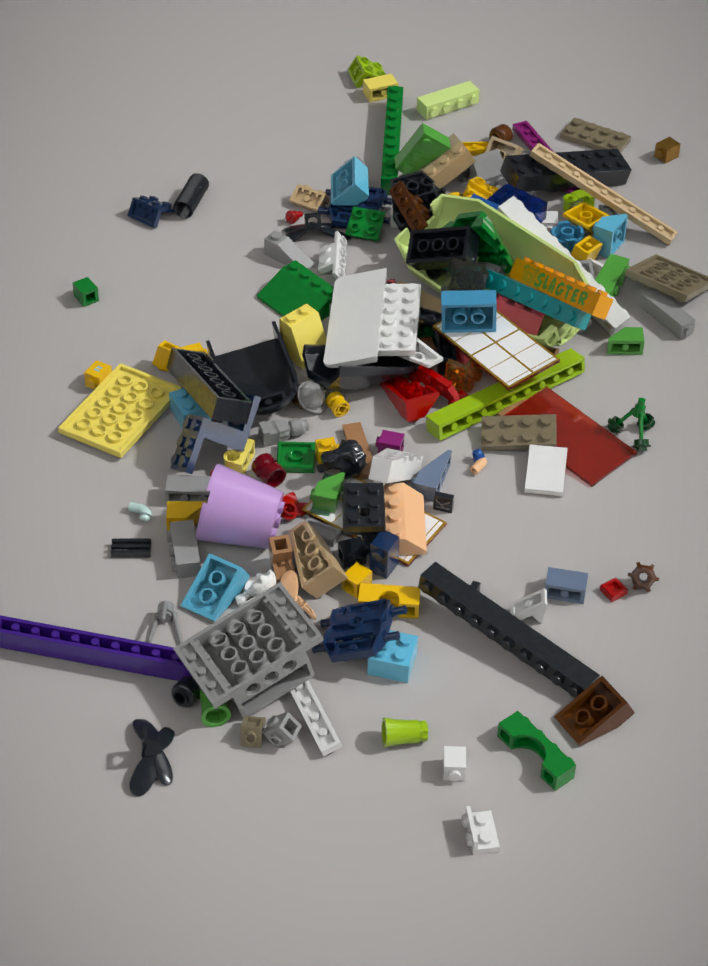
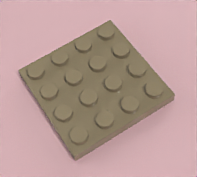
(668, 277)

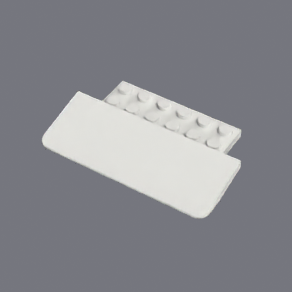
(371, 319)

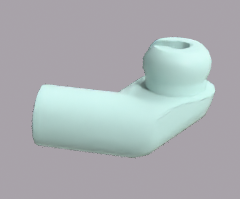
(143, 510)

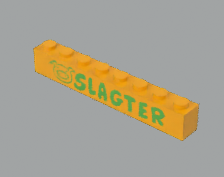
(561, 287)

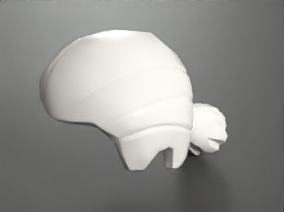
(256, 587)

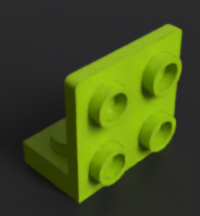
(362, 68)

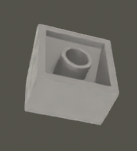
(488, 167)

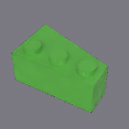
(421, 149)

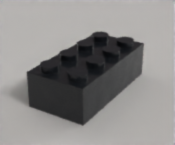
(437, 246)

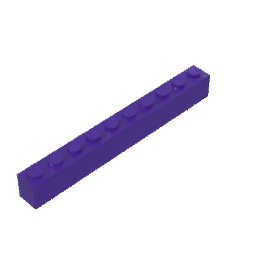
(91, 648)

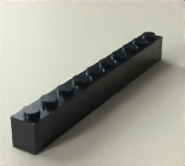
(507, 630)

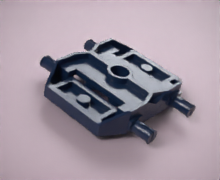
(376, 201)
(365, 620)

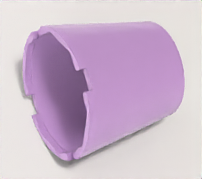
(239, 510)

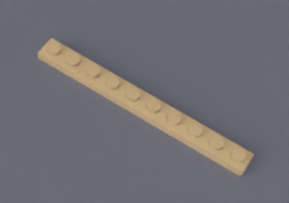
(603, 193)

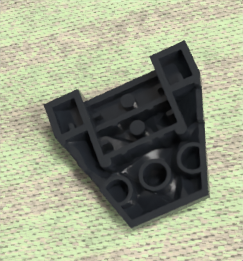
(417, 184)

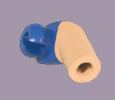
(479, 460)

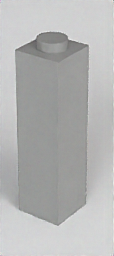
(667, 313)

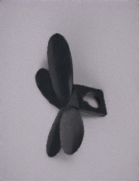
(298, 230)
(153, 761)

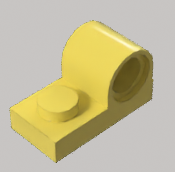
(240, 460)

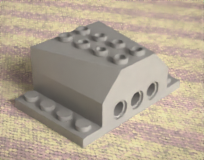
(252, 652)

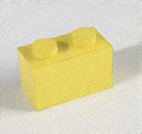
(377, 87)

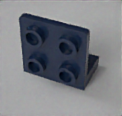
(148, 209)

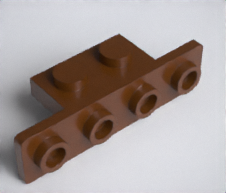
(410, 206)

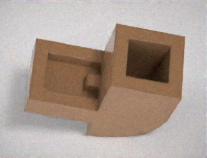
(280, 555)

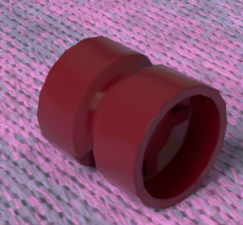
(268, 470)

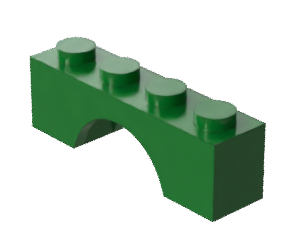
(519, 732)

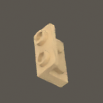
(308, 198)

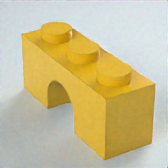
(396, 594)

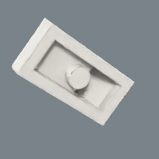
(530, 605)

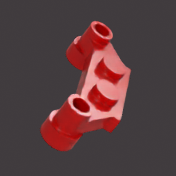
(441, 384)

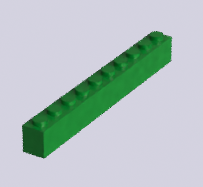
(391, 135)

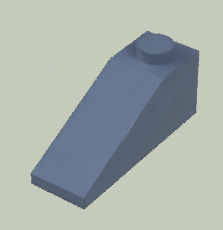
(432, 476)

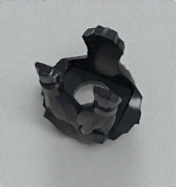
(347, 458)

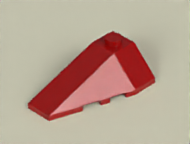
(410, 398)

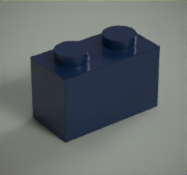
(384, 554)

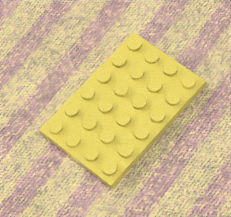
(119, 410)

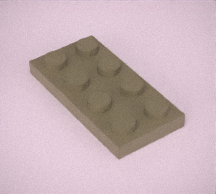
(594, 136)
(518, 432)

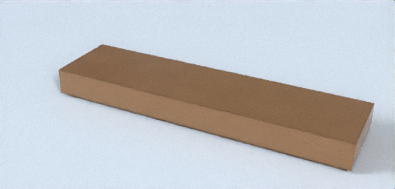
(355, 432)

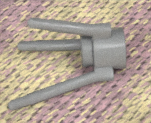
(165, 613)

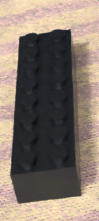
(530, 175)
(209, 386)

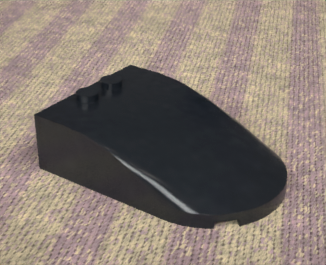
(261, 371)

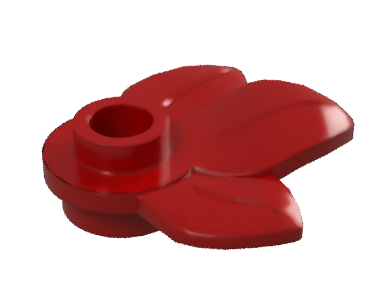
(292, 507)

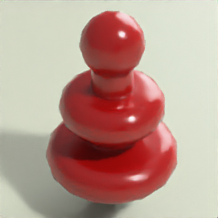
(293, 216)

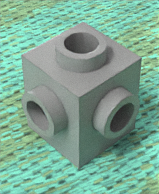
(282, 729)

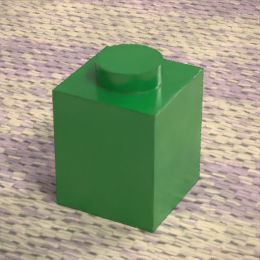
(85, 291)

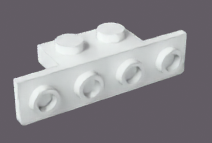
(333, 257)

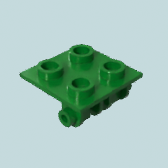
(365, 223)

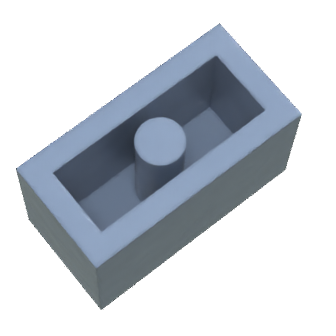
(566, 585)

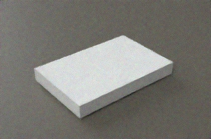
(546, 470)

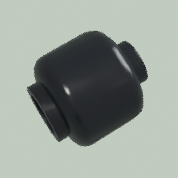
(186, 692)

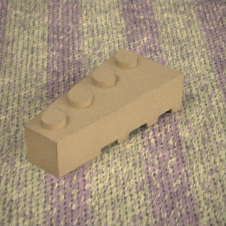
(315, 561)

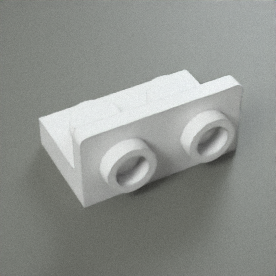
(481, 831)

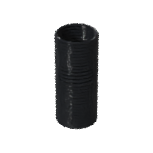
(191, 195)

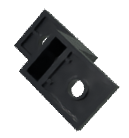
(363, 508)

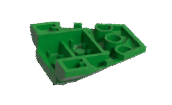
(491, 246)

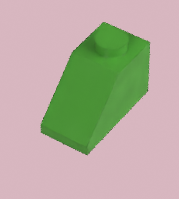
(627, 342)
(328, 493)

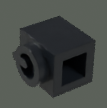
(352, 551)

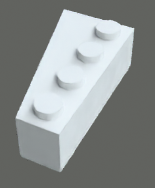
(394, 466)

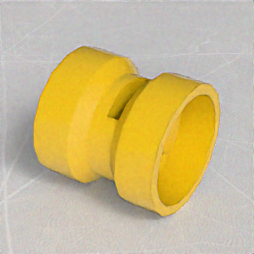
(337, 404)

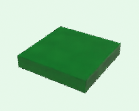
(296, 456)

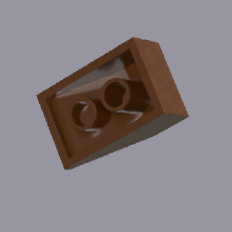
(594, 712)

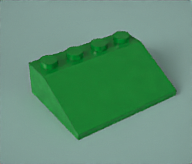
(295, 287)

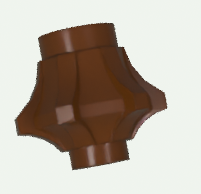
(643, 584)

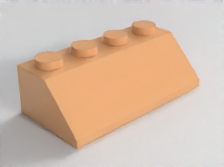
(405, 517)

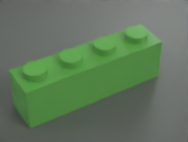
(613, 274)

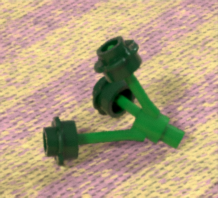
(645, 422)

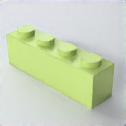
(448, 100)

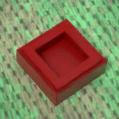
(613, 589)

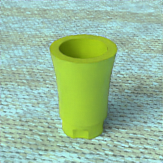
(403, 731)

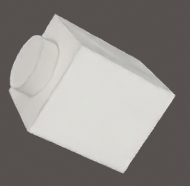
(454, 763)

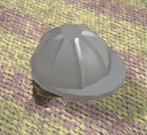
(310, 397)

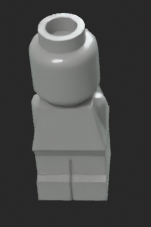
(279, 430)

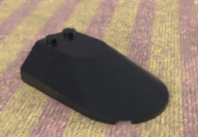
(353, 377)

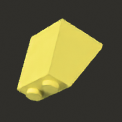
(301, 328)

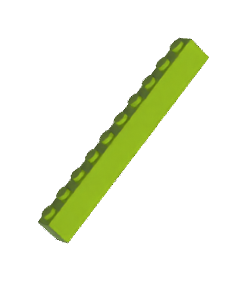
(495, 398)

